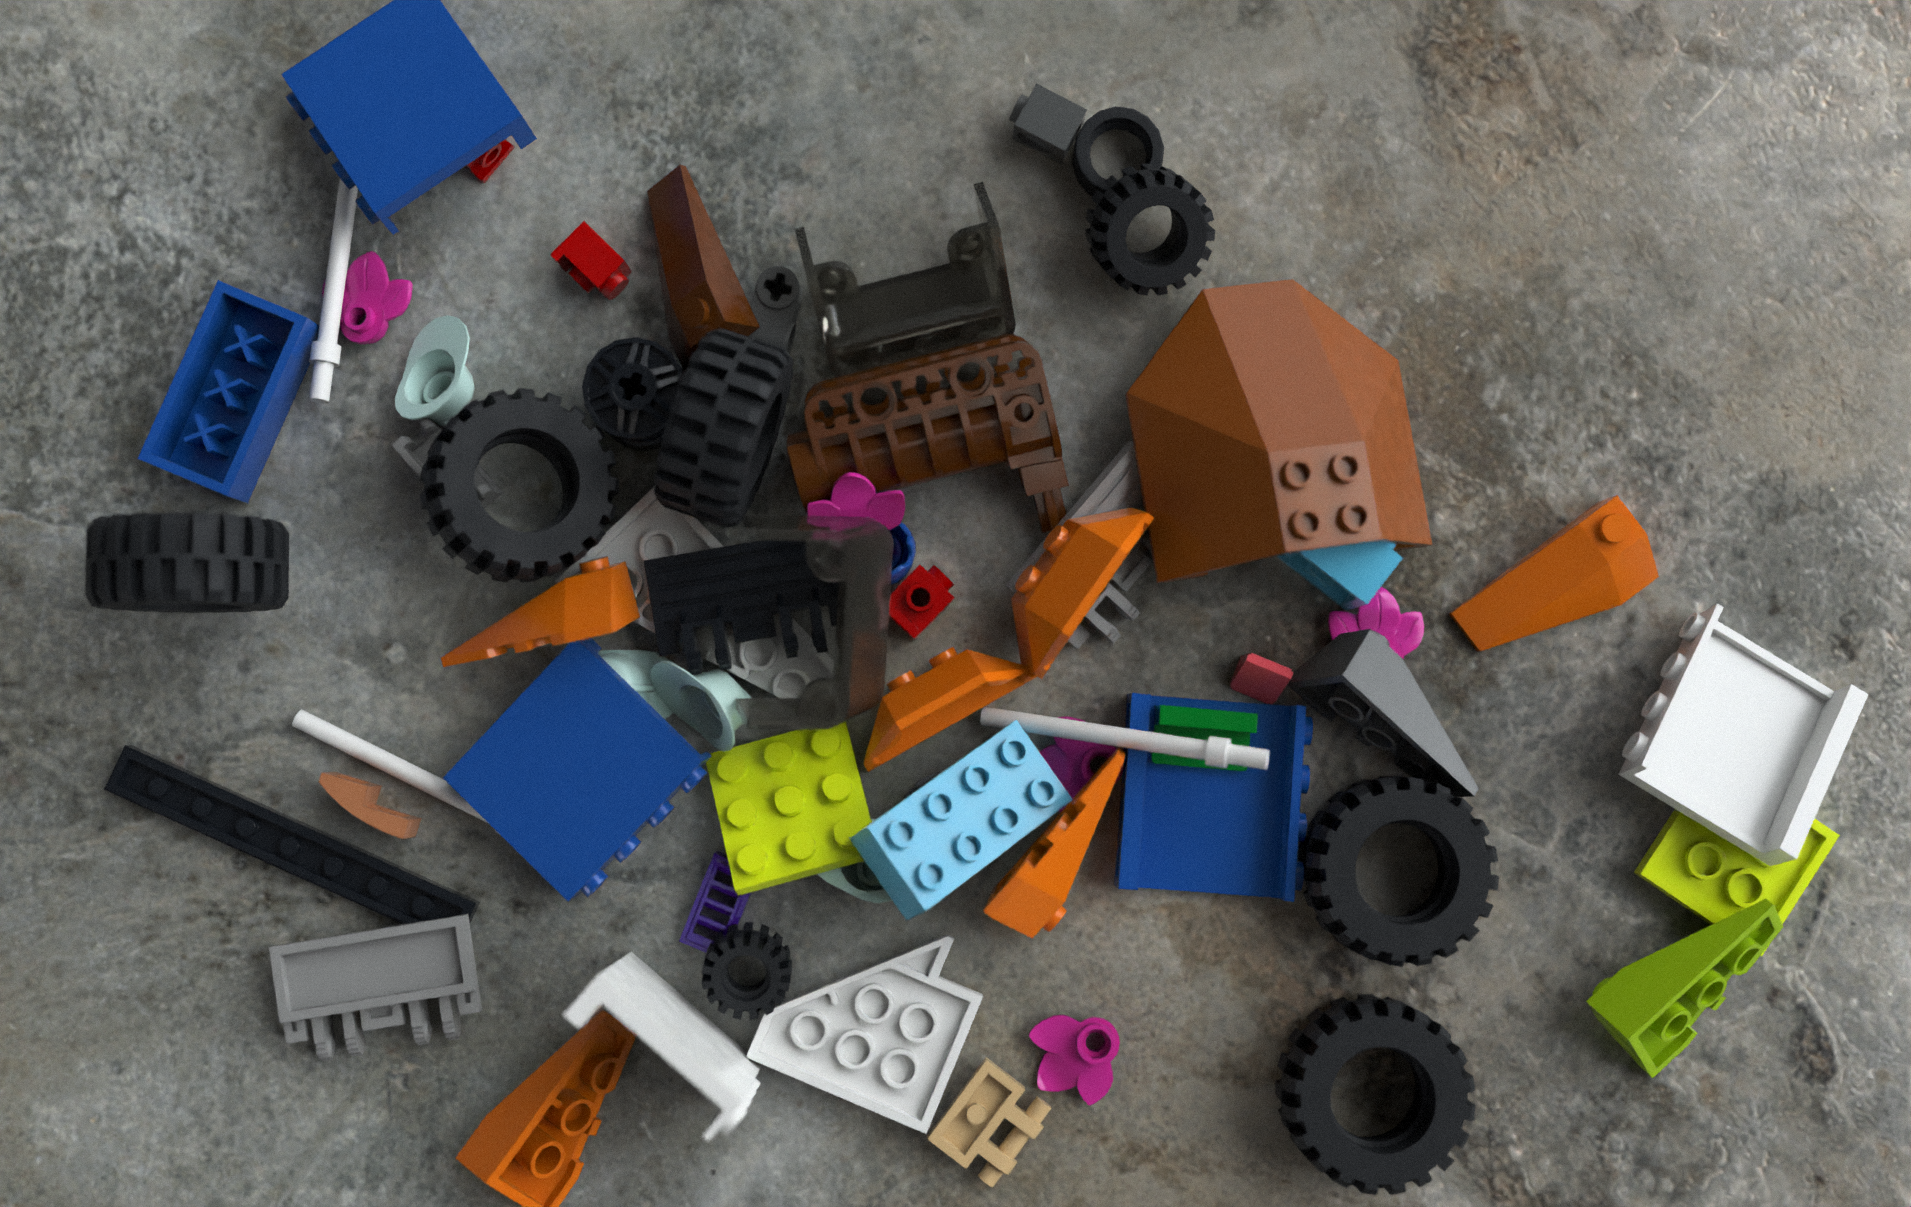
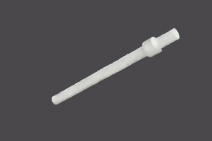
(325, 351)
(1215, 751)
(382, 760)

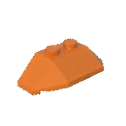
(1069, 579)
(938, 699)

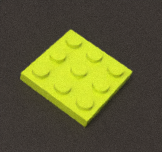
(788, 806)
(1722, 879)

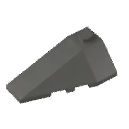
(1378, 695)

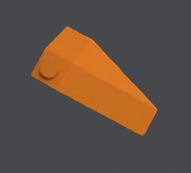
(1572, 575)
(574, 609)
(1040, 880)
(539, 1130)

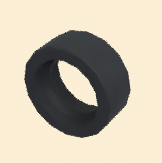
(1105, 120)

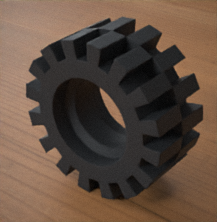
(742, 997)

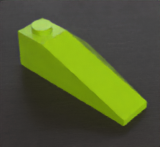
(1662, 995)

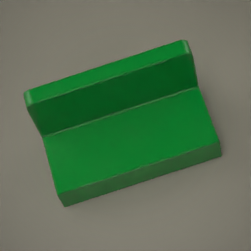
(1202, 724)

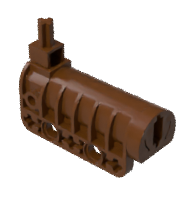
(938, 429)

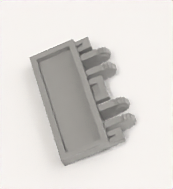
(1112, 490)
(371, 978)

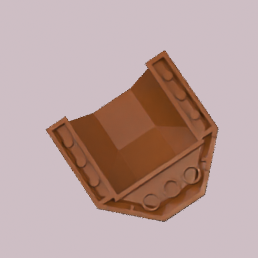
(1271, 434)

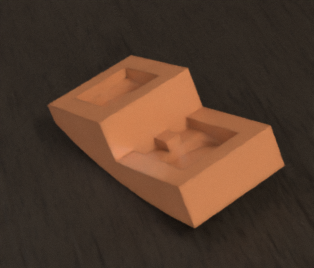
(360, 800)

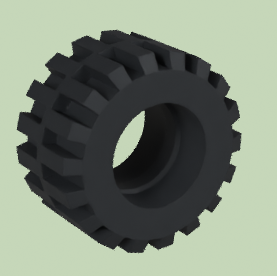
(1178, 252)

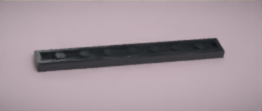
(282, 840)

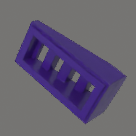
(718, 863)

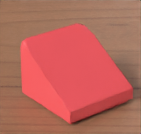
(1260, 678)

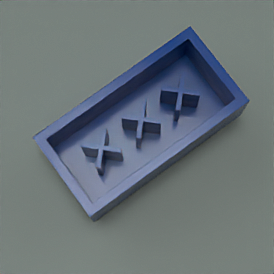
(231, 392)

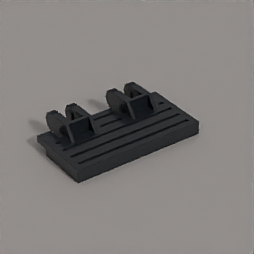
(740, 587)

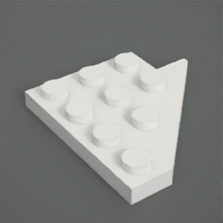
(876, 1035)

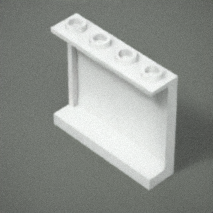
(1740, 740)
(676, 1033)

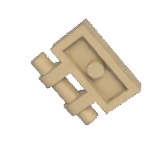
(978, 1112)

